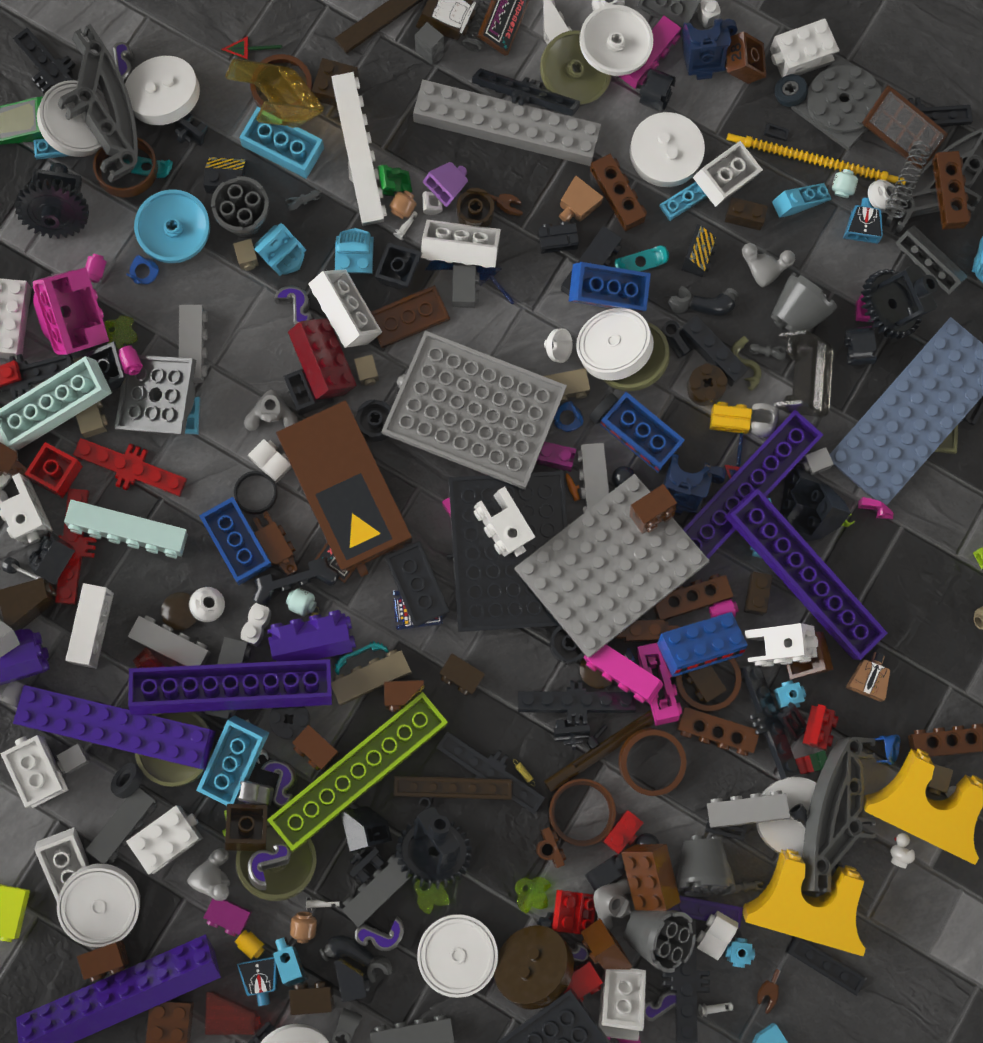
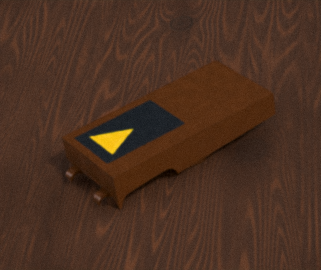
(344, 487)

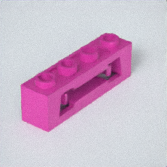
(666, 714)

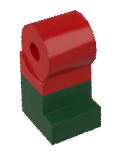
(811, 762)

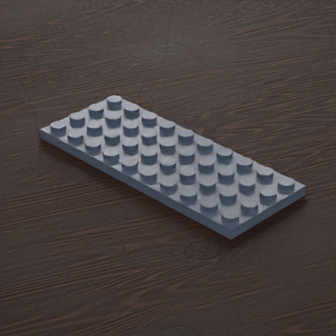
(914, 414)

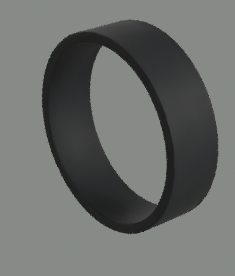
(242, 478)

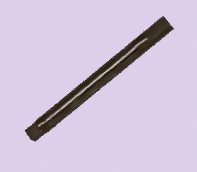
(599, 751)

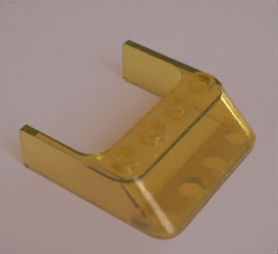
(288, 96)

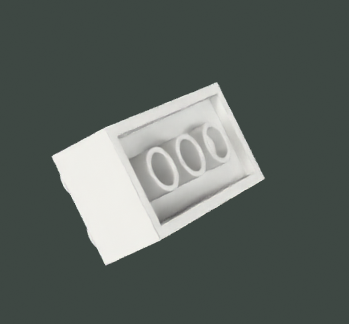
(60, 858)

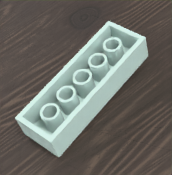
(52, 403)
(125, 528)

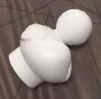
(900, 854)

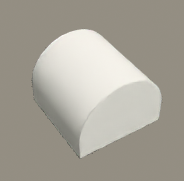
(431, 204)

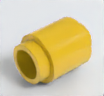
(250, 944)

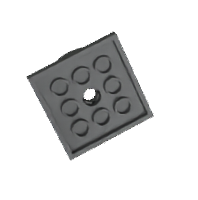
(836, 118)
(138, 403)

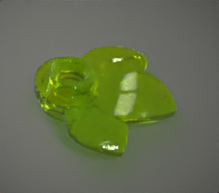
(123, 333)
(534, 895)
(431, 897)

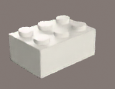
(727, 173)

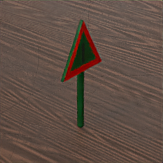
(241, 48)

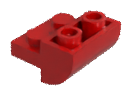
(820, 727)
(573, 911)

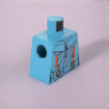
(292, 971)

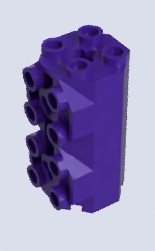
(312, 639)
(25, 659)

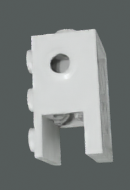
(804, 49)
(24, 512)
(507, 527)
(785, 644)
(34, 771)
(165, 839)
(622, 1003)

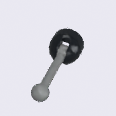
(11, 566)

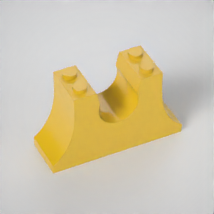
(940, 822)
(819, 919)

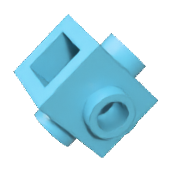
(783, 694)
(733, 948)

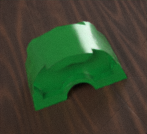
(393, 180)

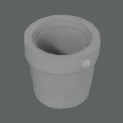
(12, 694)

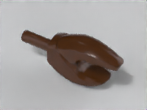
(504, 202)
(771, 989)

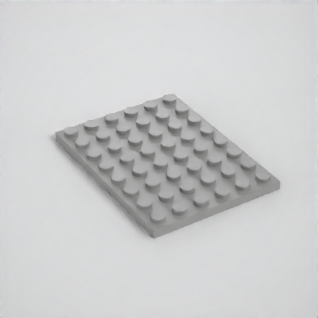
(474, 409)
(606, 572)

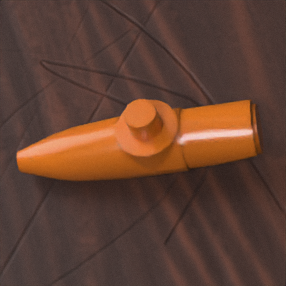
(572, 487)

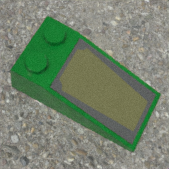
(20, 122)

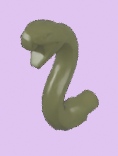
(755, 380)

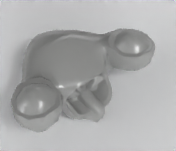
(765, 267)
(270, 408)
(209, 878)
(611, 901)

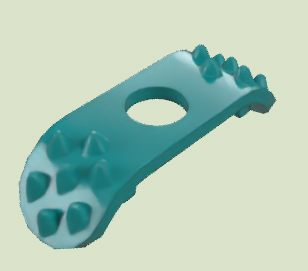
(163, 167)
(654, 257)
(343, 660)

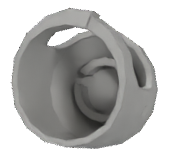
(763, 424)

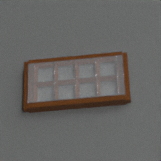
(902, 124)

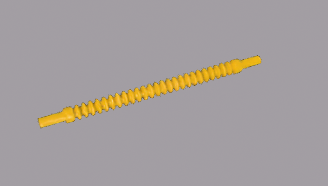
(748, 142)

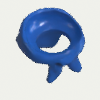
(154, 270)
(578, 420)
(892, 747)

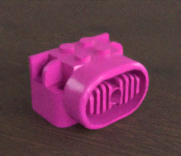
(82, 318)

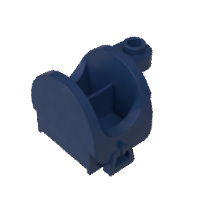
(707, 49)
(691, 488)

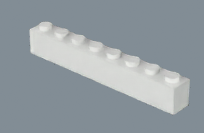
(357, 148)

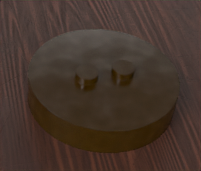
(534, 967)

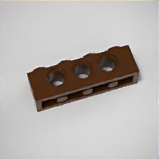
(949, 217)
(627, 218)
(721, 592)
(686, 727)
(939, 735)

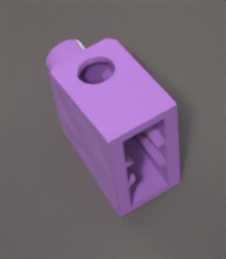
(446, 182)

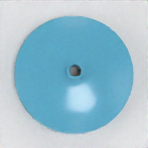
(168, 211)

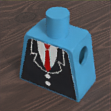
(864, 223)
(259, 978)

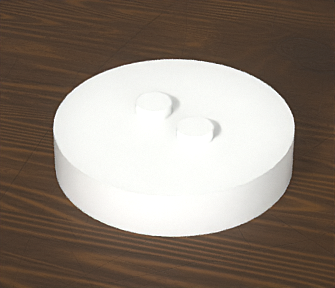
(162, 90)
(64, 135)
(667, 149)
(615, 344)
(787, 832)
(98, 905)
(457, 955)

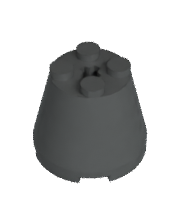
(240, 206)
(801, 305)
(704, 868)
(661, 937)

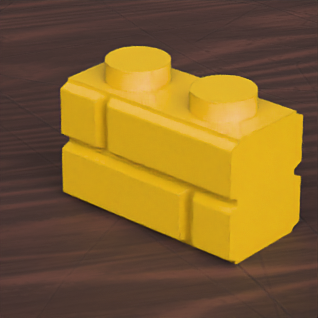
(730, 418)

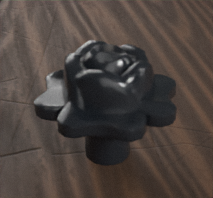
(546, 921)

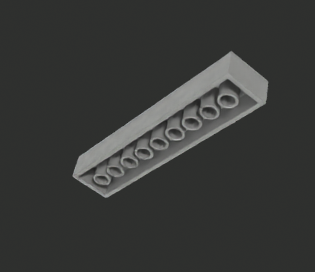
(506, 122)

